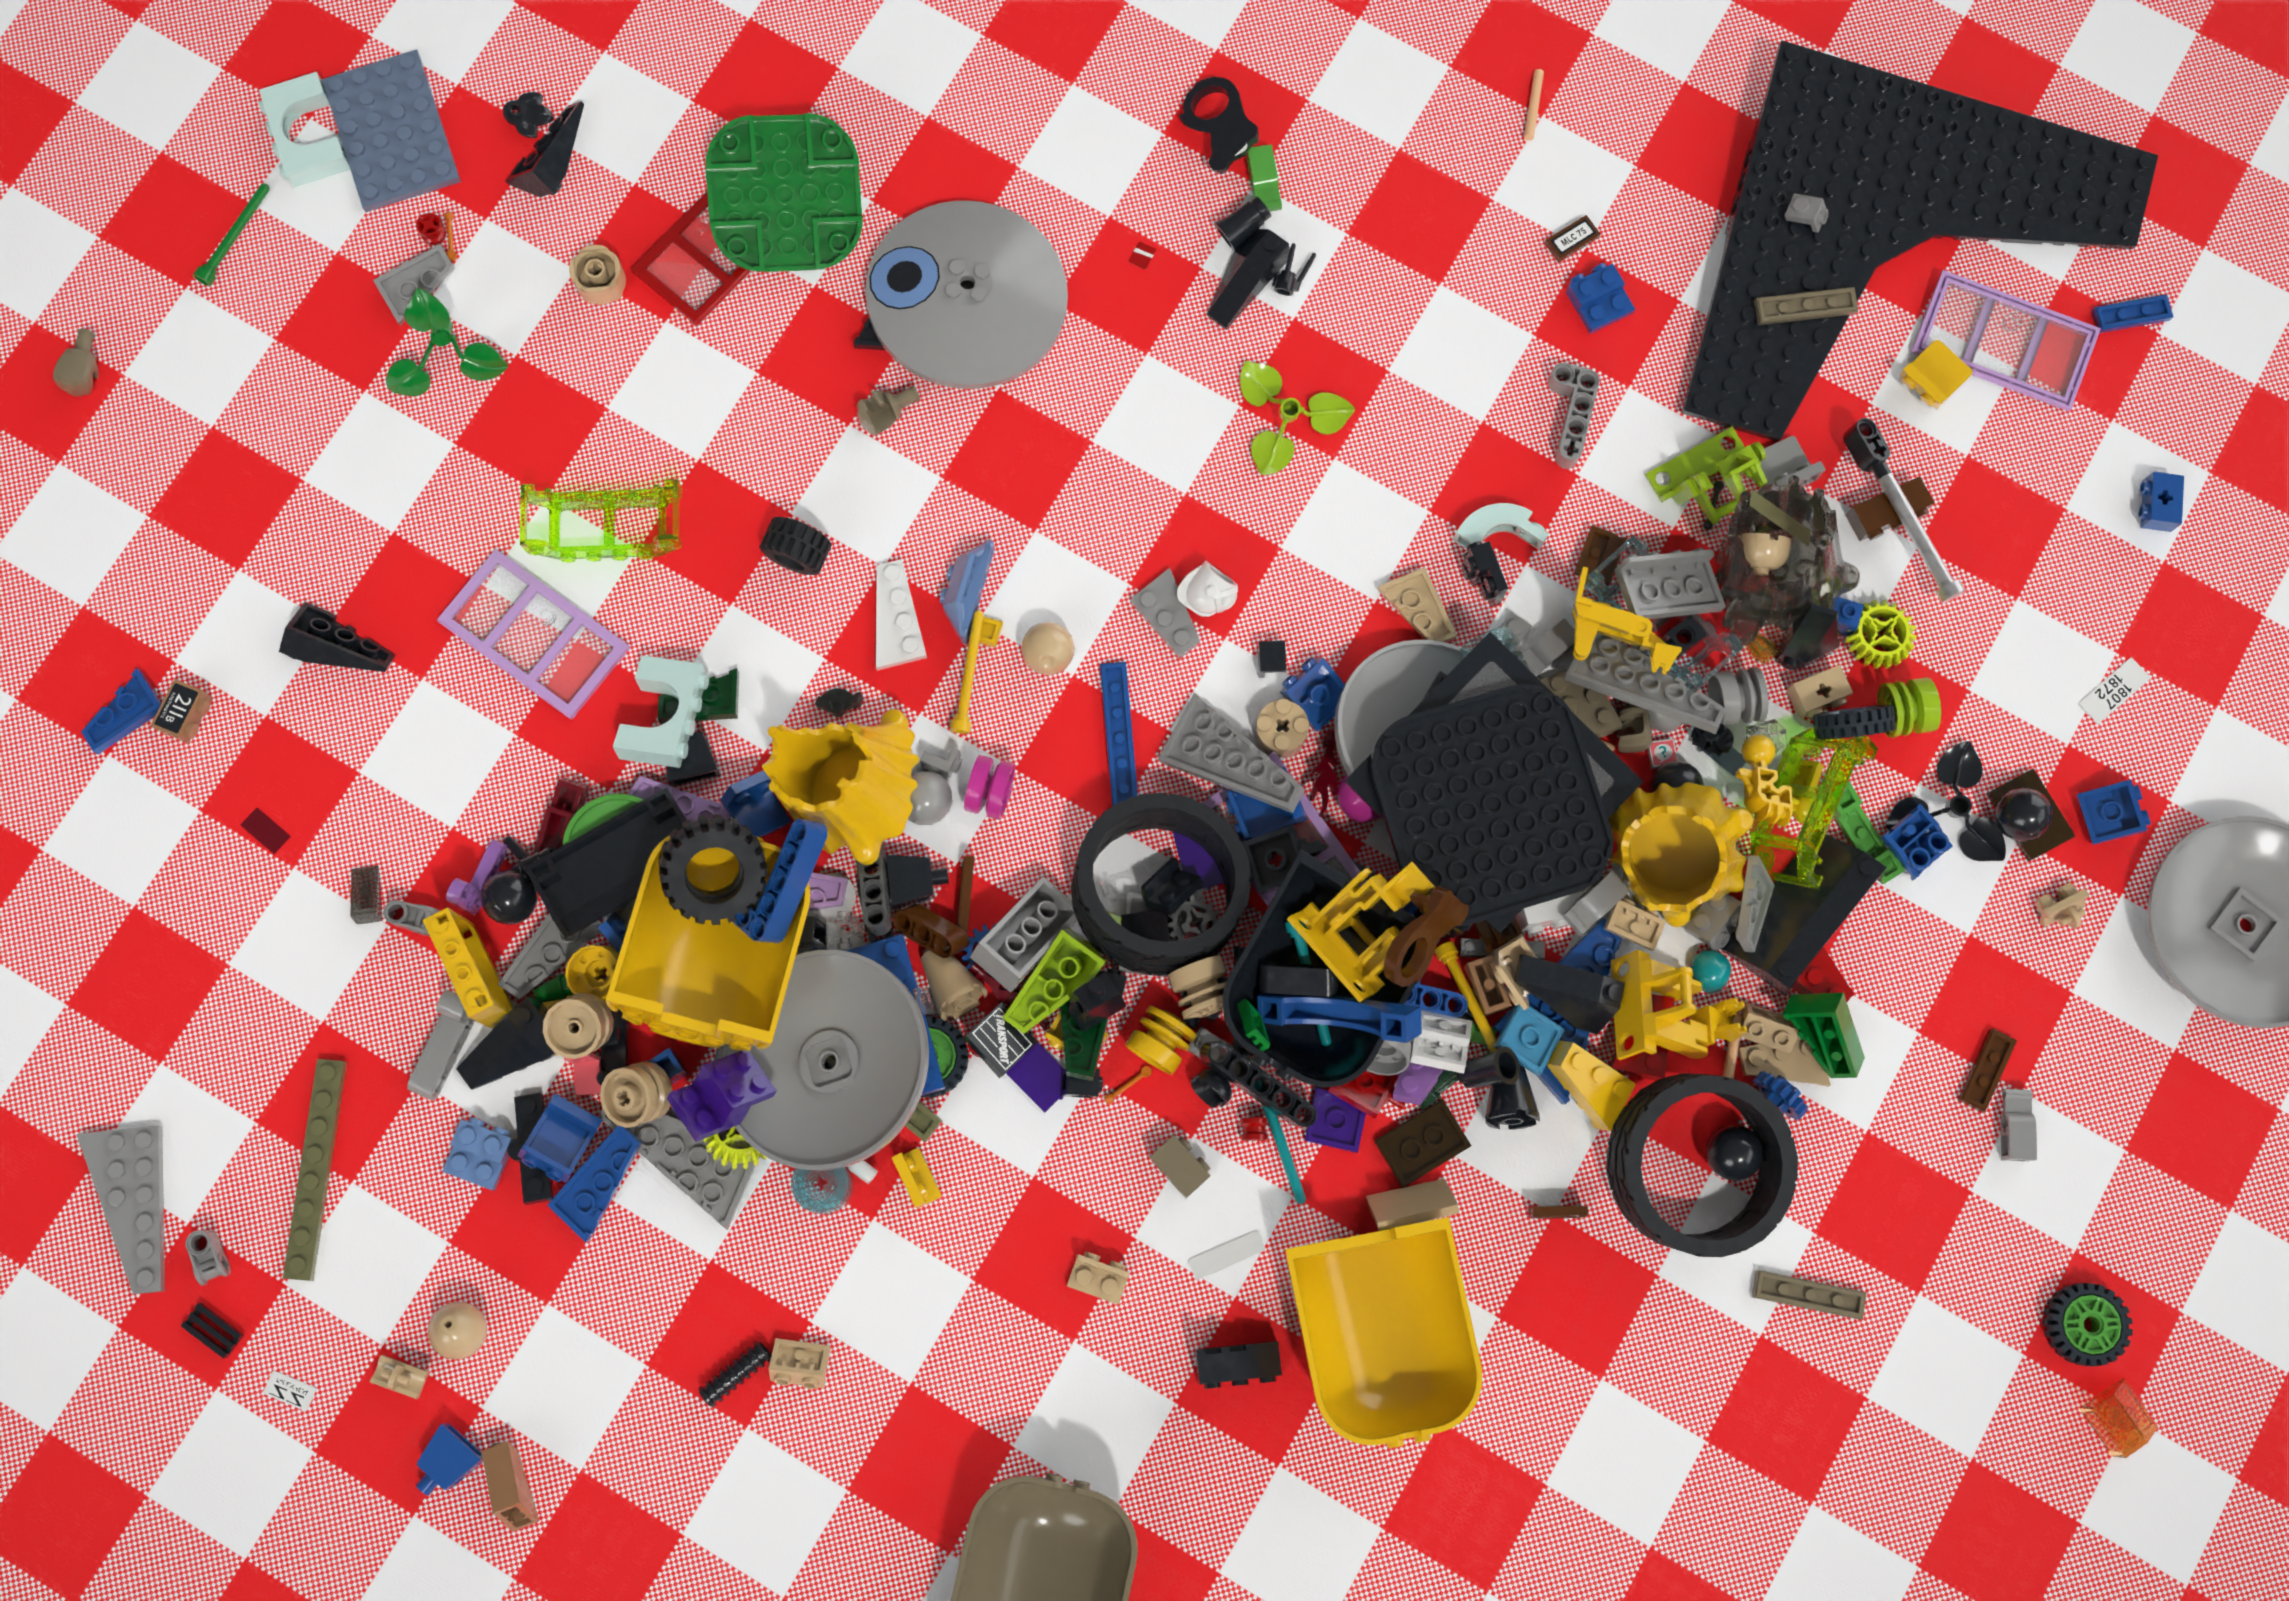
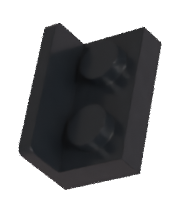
(1169, 887)

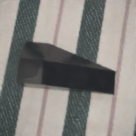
(1577, 995)
(509, 1046)

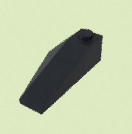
(548, 164)
(1247, 274)
(1809, 638)
(319, 639)

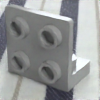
(1788, 459)

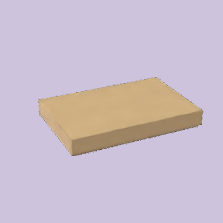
(1412, 1204)

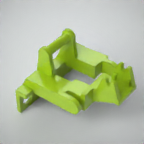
(1691, 471)

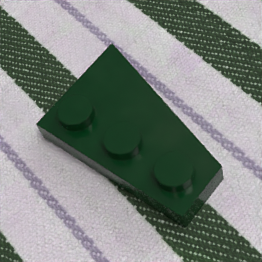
(718, 700)
(1081, 1048)

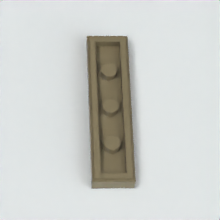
(1806, 306)
(1809, 1295)

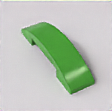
(1862, 834)

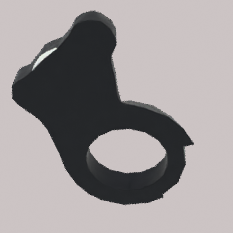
(1230, 131)

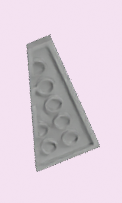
(1628, 676)
(1220, 754)
(690, 1166)
(130, 1187)

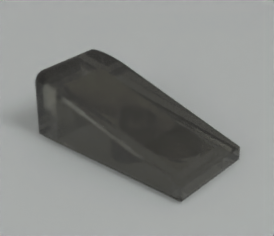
(366, 895)

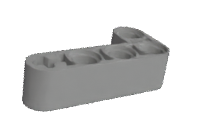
(1574, 417)
(441, 1047)

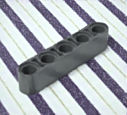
(881, 905)

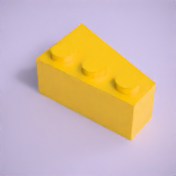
(1591, 1082)

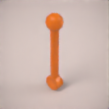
(448, 216)
(1145, 1072)

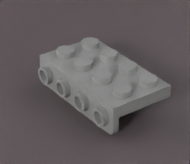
(1670, 584)

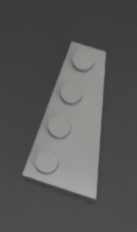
(543, 956)

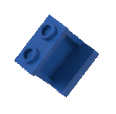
(1260, 818)
(559, 1138)

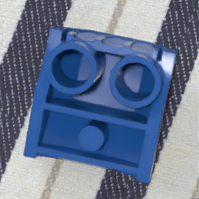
(1917, 841)

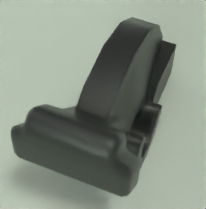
(839, 701)

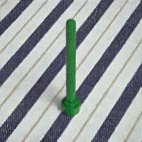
(206, 273)

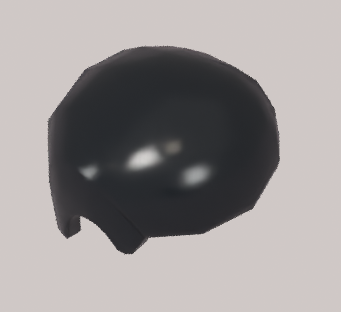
(1212, 1088)

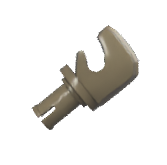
(77, 366)
(884, 409)
(1636, 729)

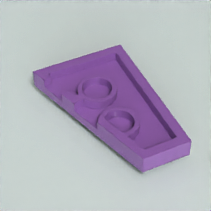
(1415, 1083)

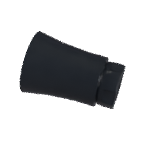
(1243, 222)
(1491, 1069)

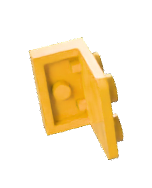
(1935, 374)

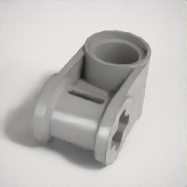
(412, 918)
(208, 1258)

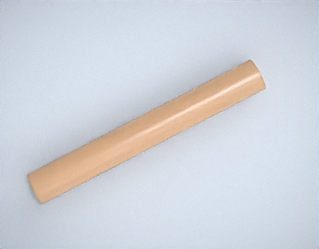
(1534, 104)
(1732, 1051)

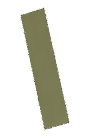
(1780, 518)

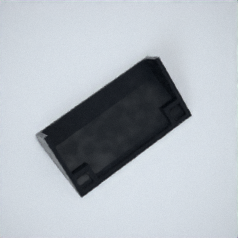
(603, 865)
(1805, 918)

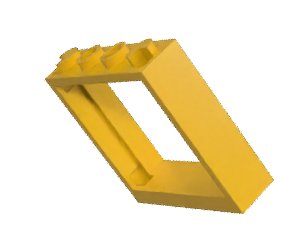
(469, 967)

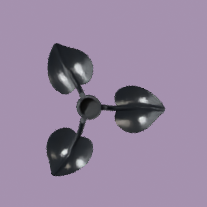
(1961, 768)

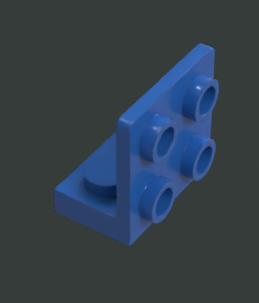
(755, 805)

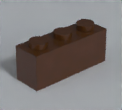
(1877, 514)

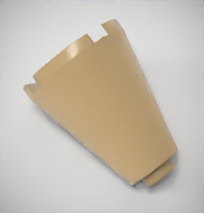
(951, 985)

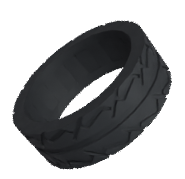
(1186, 818)
(1776, 1173)

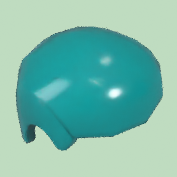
(1711, 970)

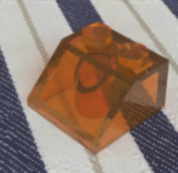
(2120, 1419)

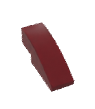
(566, 802)

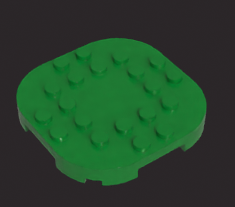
(784, 192)

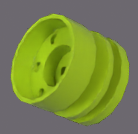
(1914, 705)

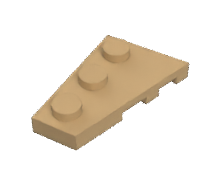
(1419, 605)
(1797, 1066)

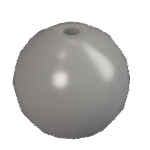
(930, 799)

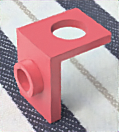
(585, 1074)

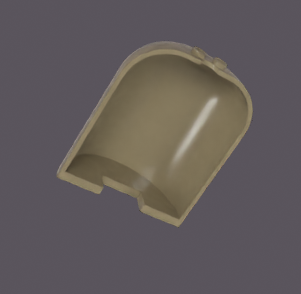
(1046, 1544)

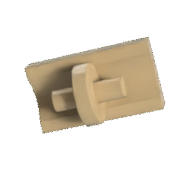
(2067, 910)
(399, 1377)

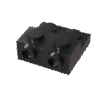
(1482, 568)

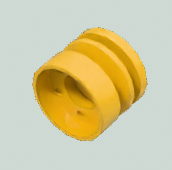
(587, 967)
(1161, 1039)

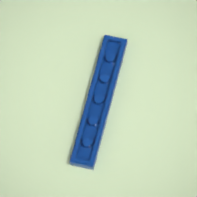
(1118, 731)

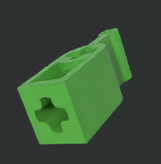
(1264, 176)

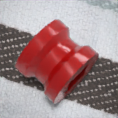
(431, 222)
(1254, 1129)

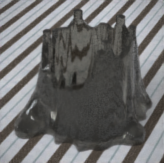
(1808, 575)

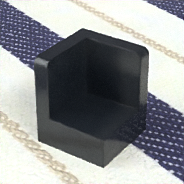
(1271, 657)

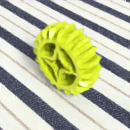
(1897, 649)
(728, 1151)

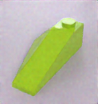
(1063, 969)

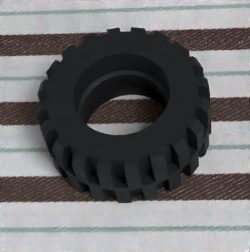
(719, 903)

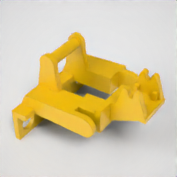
(1618, 624)
(1343, 912)
(1664, 1027)

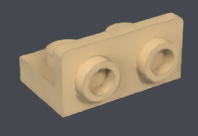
(1634, 924)
(1769, 1028)
(1098, 1278)
(799, 1363)

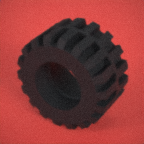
(795, 546)

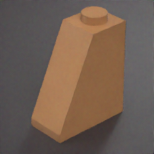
(508, 1486)

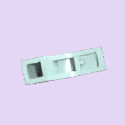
(1500, 518)

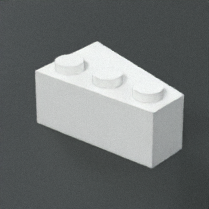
(1546, 914)

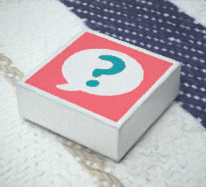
(1662, 752)

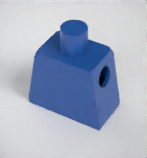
(447, 1460)

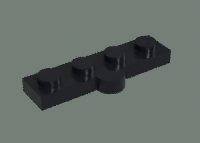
(535, 1182)

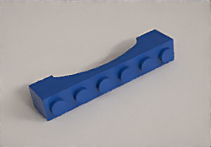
(1384, 1019)

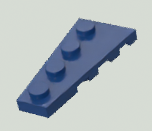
(592, 1187)

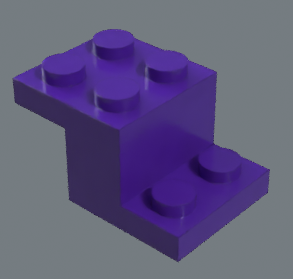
(721, 1095)

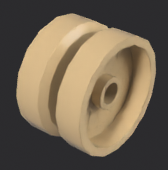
(578, 1025)
(635, 1094)

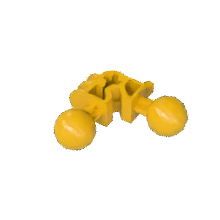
(1759, 792)

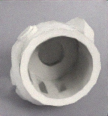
(1207, 590)

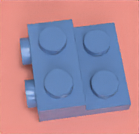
(478, 1153)

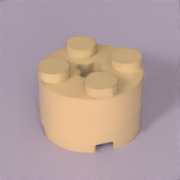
(597, 275)
(1281, 714)

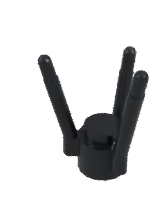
(1286, 282)

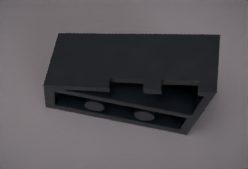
(1238, 1364)

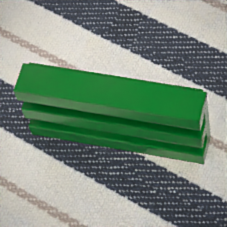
(1253, 1024)

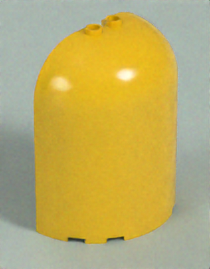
(704, 978)
(1387, 1332)

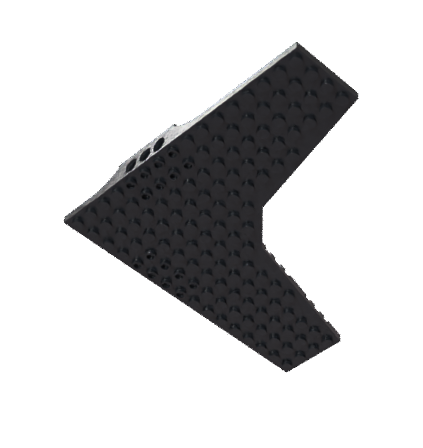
(1893, 172)

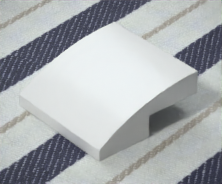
(1442, 1042)

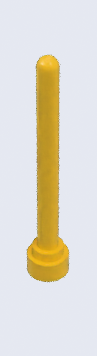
(961, 723)
(1448, 954)

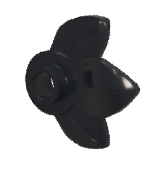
(530, 116)

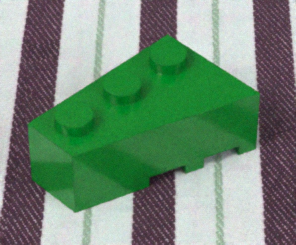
(1829, 1030)

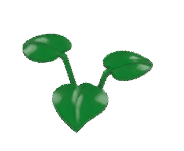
(426, 313)

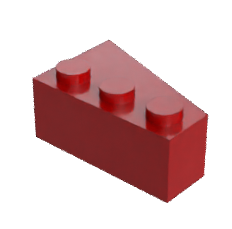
(1822, 977)
(1645, 1064)

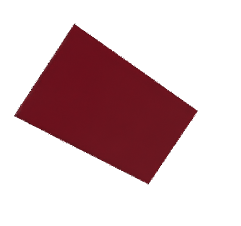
(265, 830)

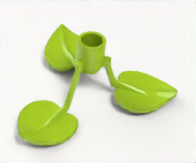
(1270, 450)

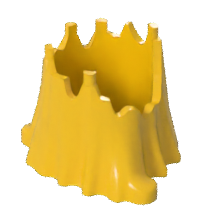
(847, 779)
(1679, 848)

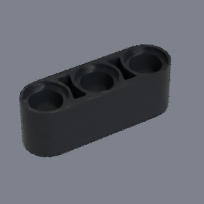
(1297, 979)

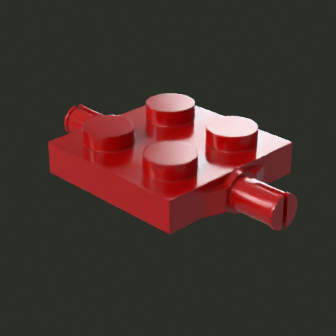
(1368, 1092)

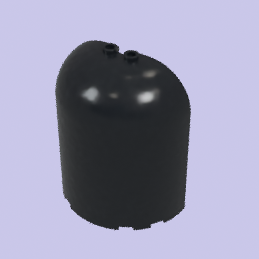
(1297, 1047)

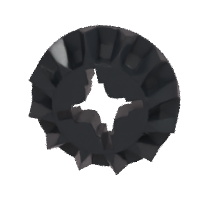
(1722, 744)

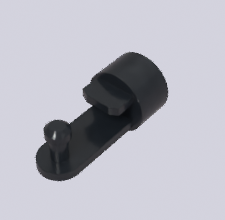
(615, 1051)

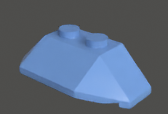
(966, 587)

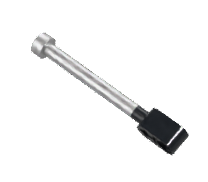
(1870, 454)

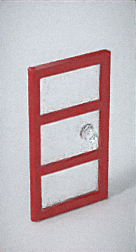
(689, 266)

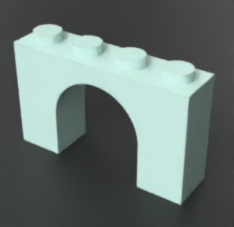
(285, 104)
(668, 742)

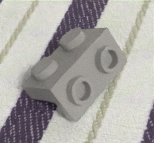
(1715, 921)

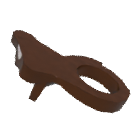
(1439, 915)

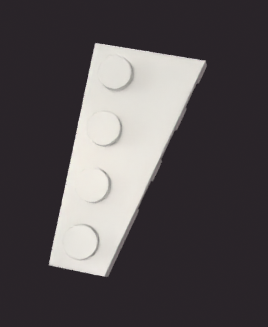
(896, 620)

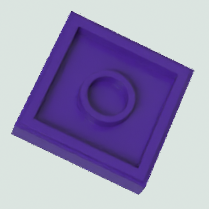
(1336, 1124)

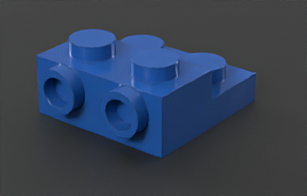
(1600, 297)
(1315, 691)
(2113, 812)

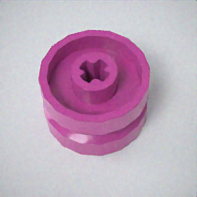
(989, 787)

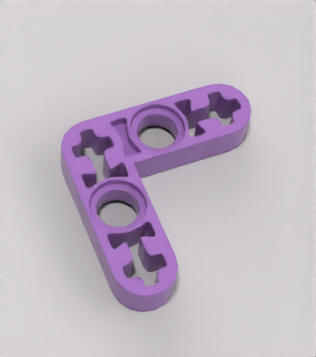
(468, 895)

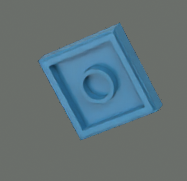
(1530, 1038)

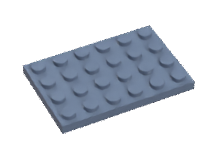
(391, 130)

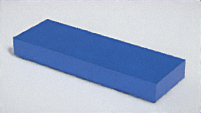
(2132, 313)

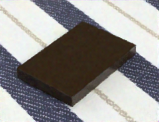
(2057, 832)
(1422, 1143)

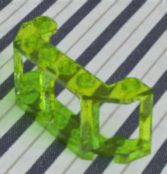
(608, 502)
(1825, 802)

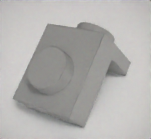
(1807, 211)
(940, 766)

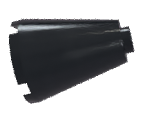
(1512, 1104)

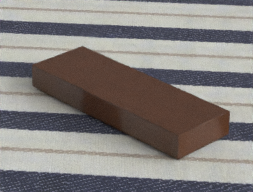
(965, 892)
(1987, 1070)

